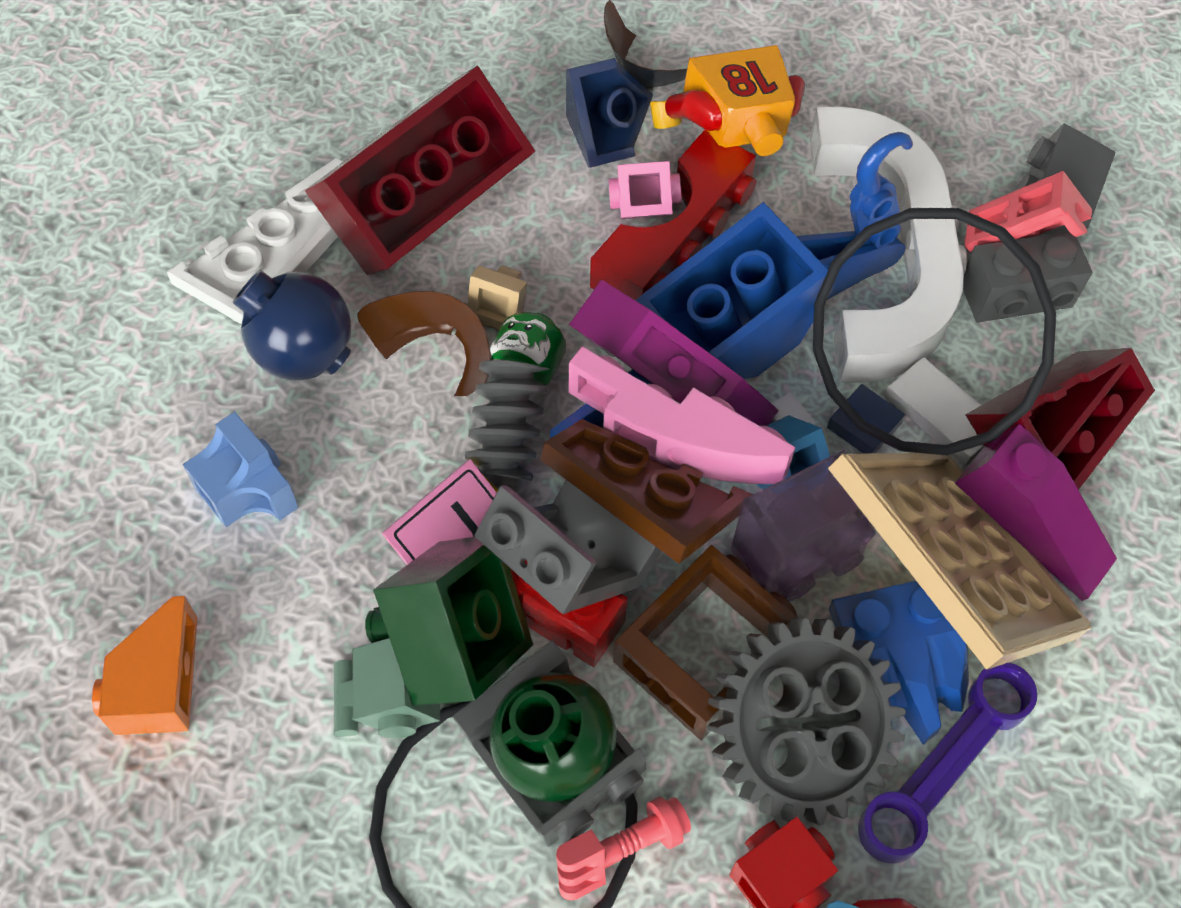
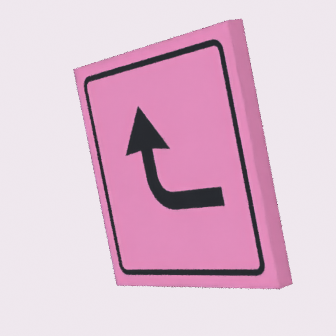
(444, 514)

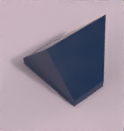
(605, 110)

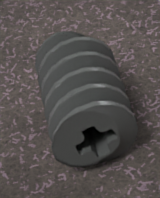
(506, 418)

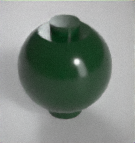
(552, 737)

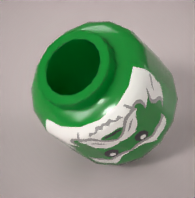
(531, 340)

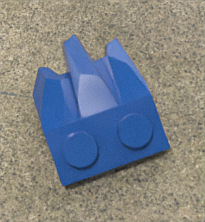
(918, 643)

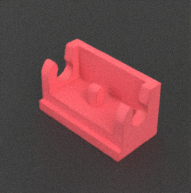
(1033, 211)

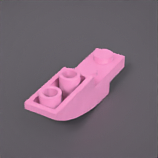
(695, 433)

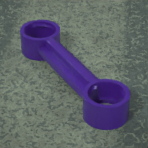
(948, 761)

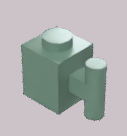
(375, 694)

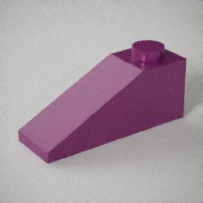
(1040, 508)

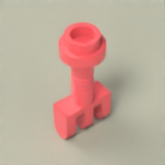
(585, 857)

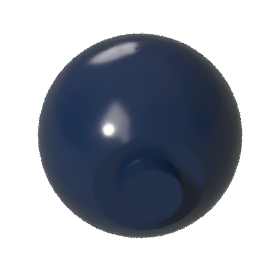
(294, 324)

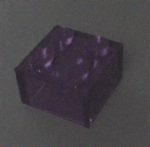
(801, 531)

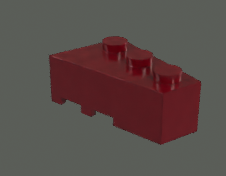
(1079, 407)

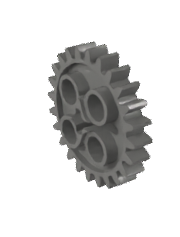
(809, 777)

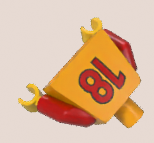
(736, 99)

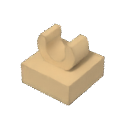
(496, 294)

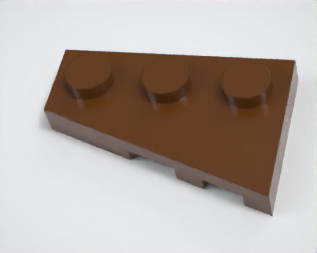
(654, 500)

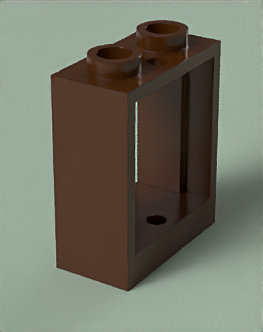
(659, 673)

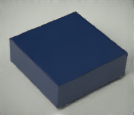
(874, 411)

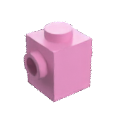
(645, 190)

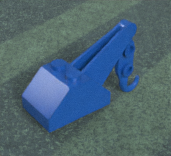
(757, 282)

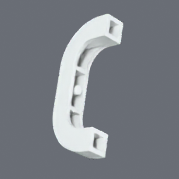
(891, 340)

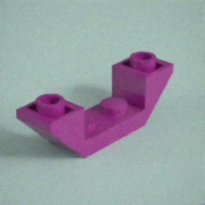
(663, 353)

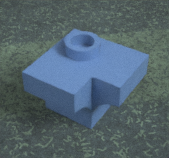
(240, 474)

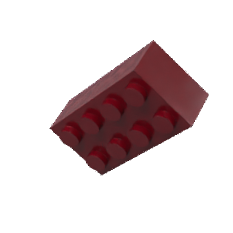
(421, 171)

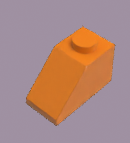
(150, 674)

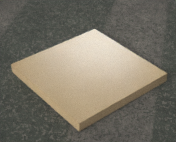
(961, 556)

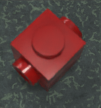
(785, 867)

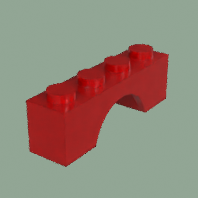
(711, 185)

